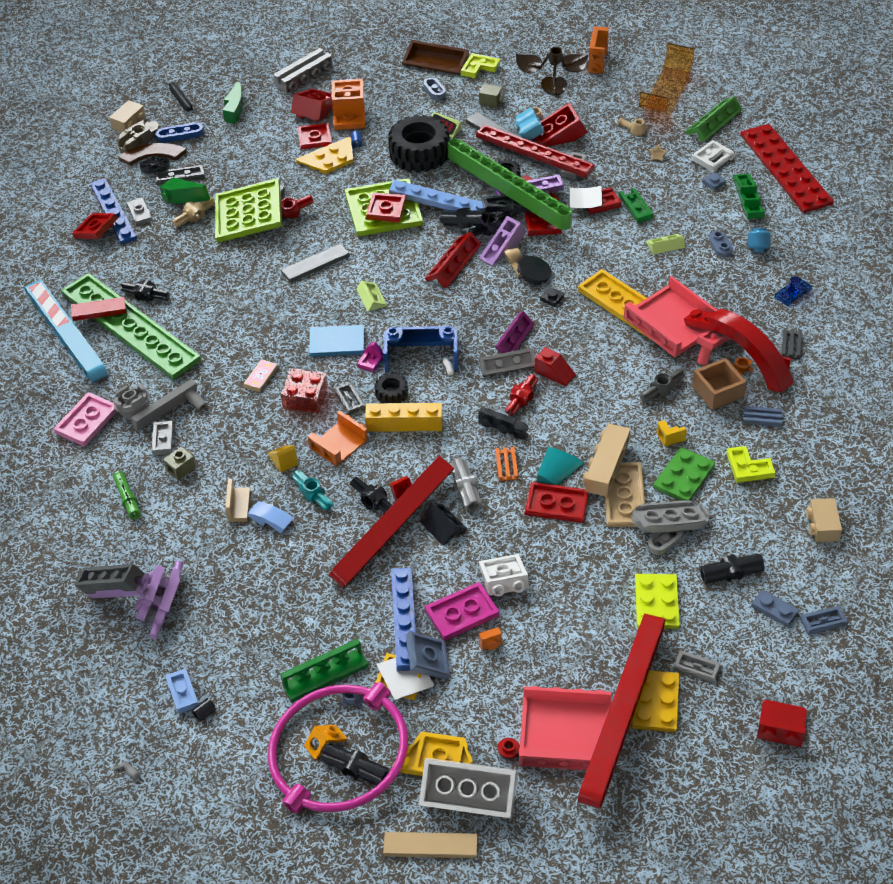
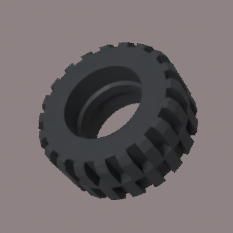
(418, 143)

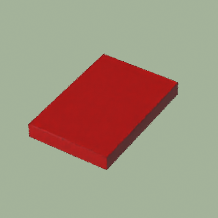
(556, 502)

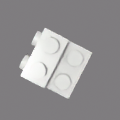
(504, 575)

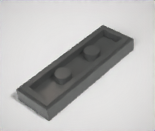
(185, 173)

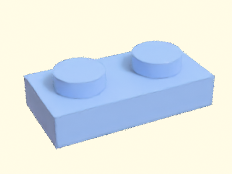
(181, 691)

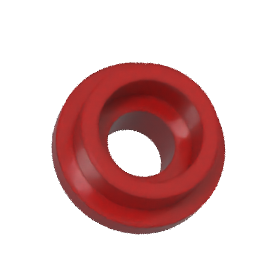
(508, 753)

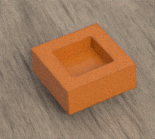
(490, 639)

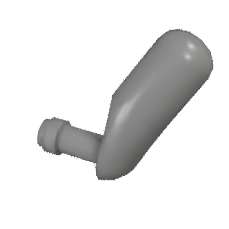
(132, 772)

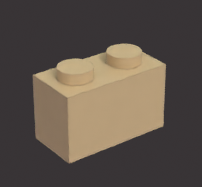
(127, 116)
(824, 520)

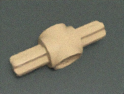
(193, 212)

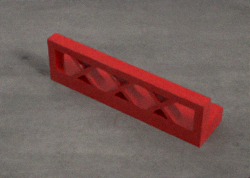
(454, 259)

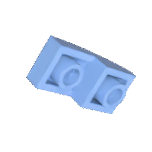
(269, 514)

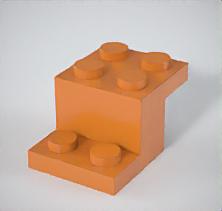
(348, 104)

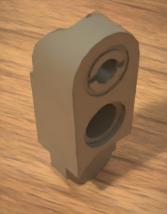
(137, 135)

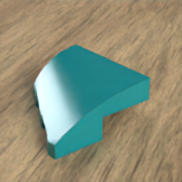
(557, 466)

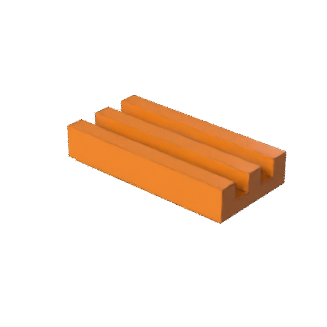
(505, 452)

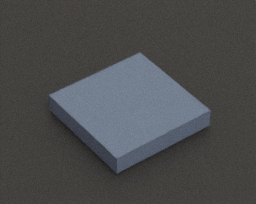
(427, 655)

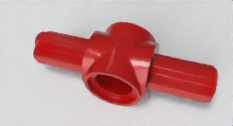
(291, 207)
(521, 395)

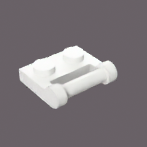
(709, 153)

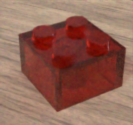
(304, 390)

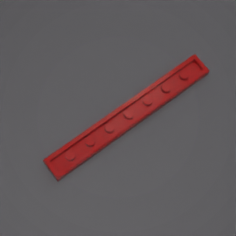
(535, 151)

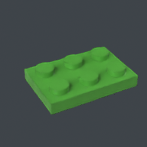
(684, 475)

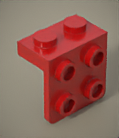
(782, 723)

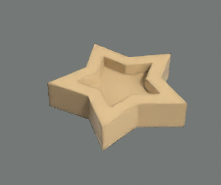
(657, 153)

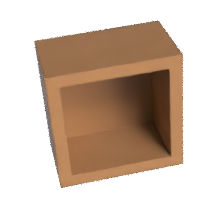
(719, 383)

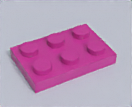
(461, 611)

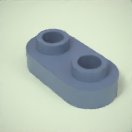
(434, 88)
(720, 244)

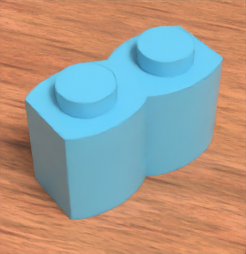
(529, 124)

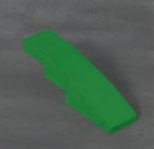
(748, 196)

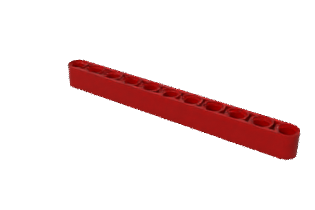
(621, 712)

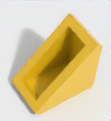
(284, 457)

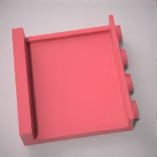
(663, 317)
(561, 726)

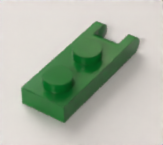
(636, 206)

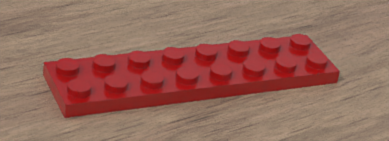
(786, 168)

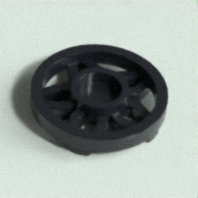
(154, 165)

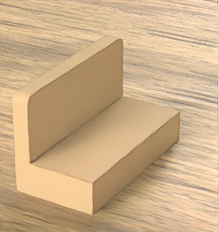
(237, 503)

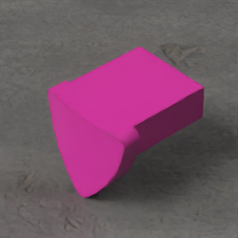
(371, 358)

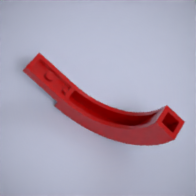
(750, 339)

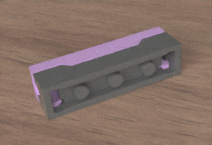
(112, 581)

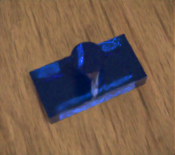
(793, 291)

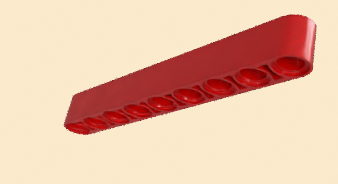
(391, 522)

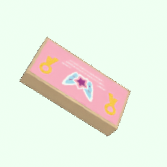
(260, 375)

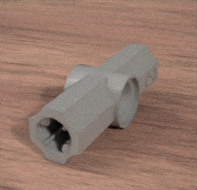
(466, 485)

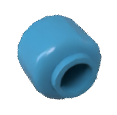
(759, 239)

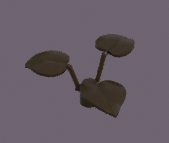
(552, 85)

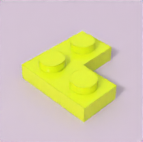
(479, 62)
(746, 469)

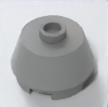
(131, 400)

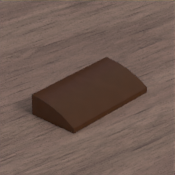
(435, 57)

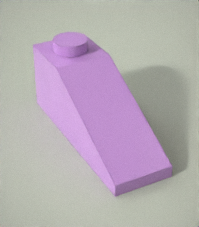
(505, 238)

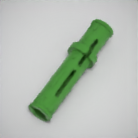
(132, 509)

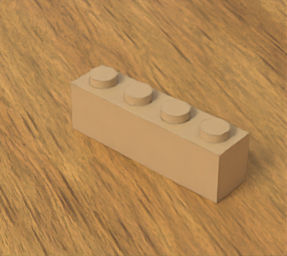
(607, 459)

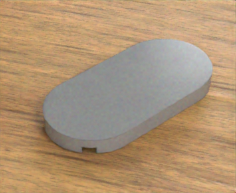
(670, 516)

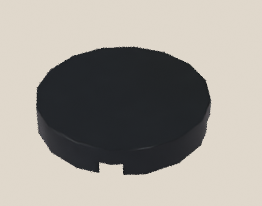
(534, 270)

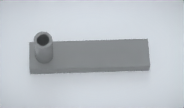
(168, 402)

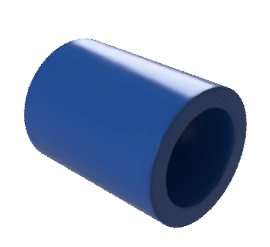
(356, 136)

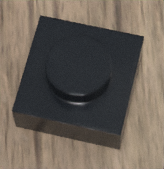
(552, 296)

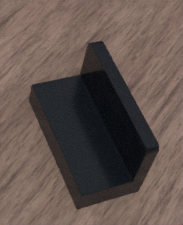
(441, 523)

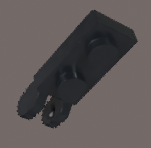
(503, 423)

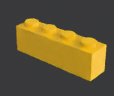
(403, 417)

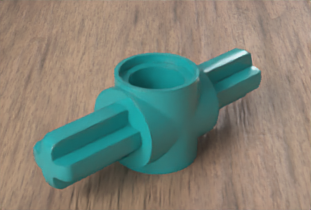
(312, 490)

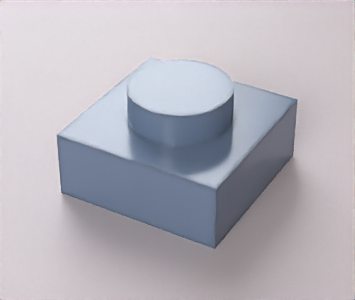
(714, 181)

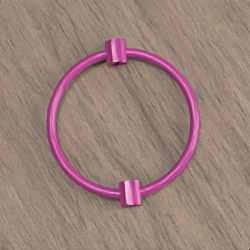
(299, 796)

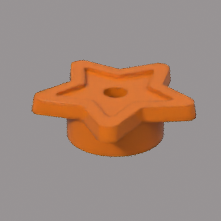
(742, 361)

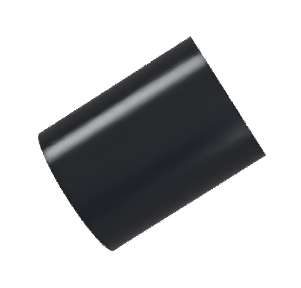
(203, 709)

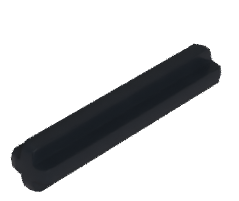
(180, 96)

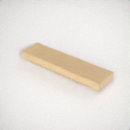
(430, 845)

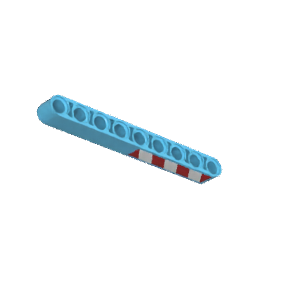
(67, 331)

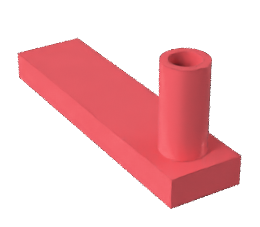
(709, 341)

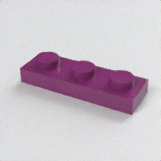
(515, 333)

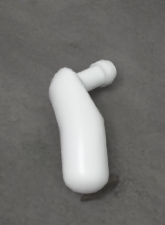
(449, 367)

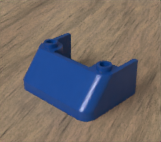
(420, 337)

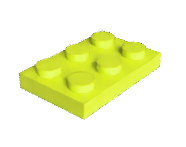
(658, 597)

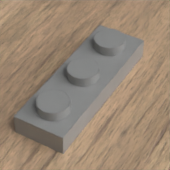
(507, 361)

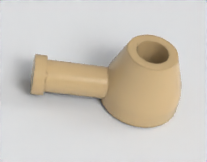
(637, 128)
(513, 257)

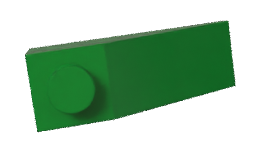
(183, 191)

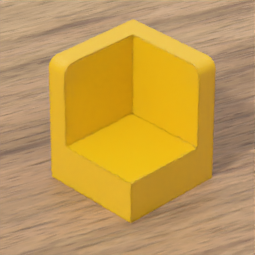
(670, 435)

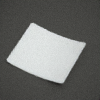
(585, 197)

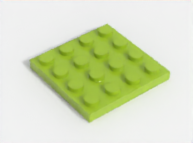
(358, 203)
(248, 210)

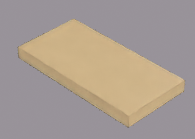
(625, 495)

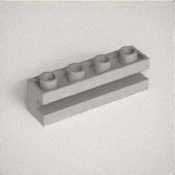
(303, 70)

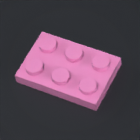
(85, 419)

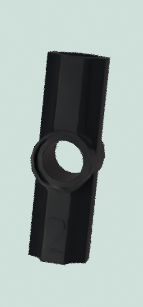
(464, 218)
(732, 568)
(354, 764)

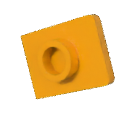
(324, 734)

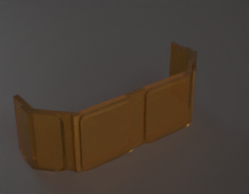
(671, 80)

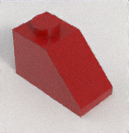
(553, 366)

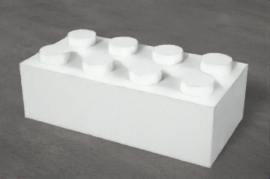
(468, 787)

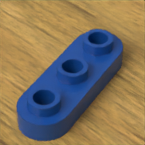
(179, 132)

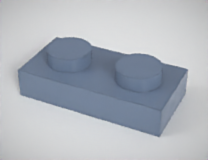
(775, 608)

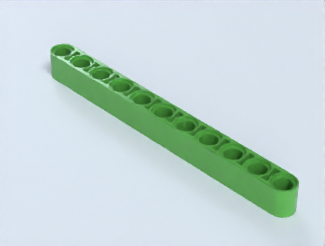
(510, 184)

